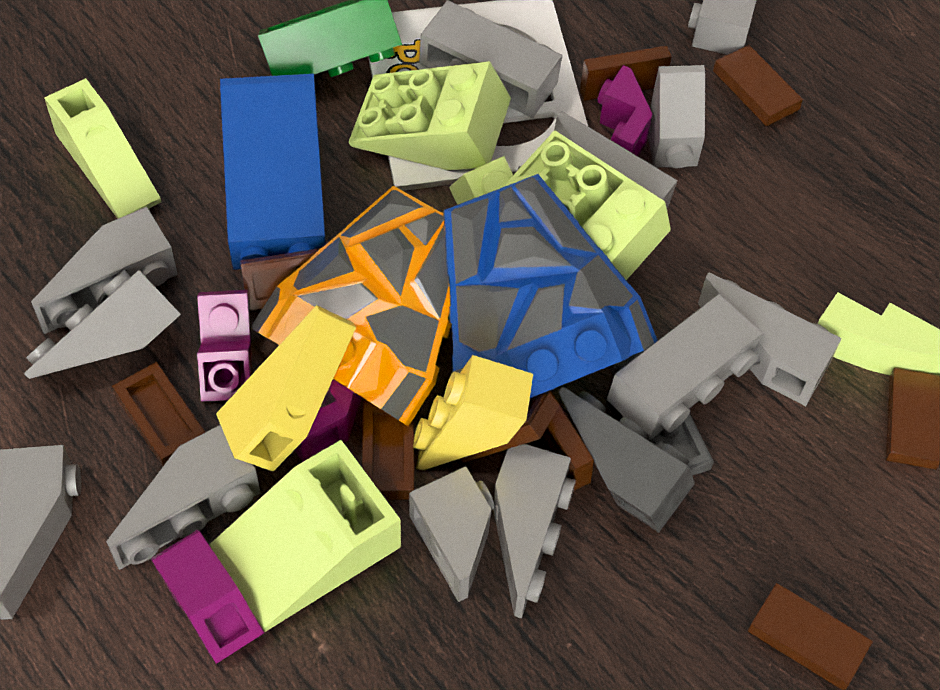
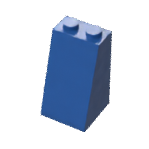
(271, 166)

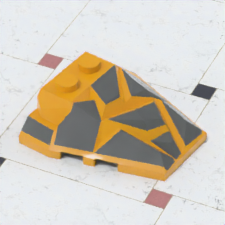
(394, 287)

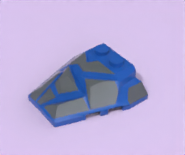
(536, 289)

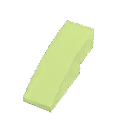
(882, 341)

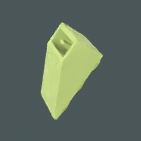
(434, 115)
(608, 205)
(308, 535)

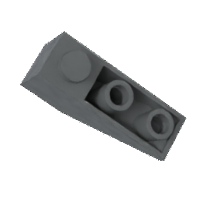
(637, 473)

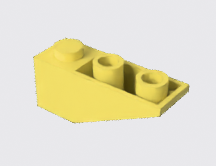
(285, 393)
(477, 413)

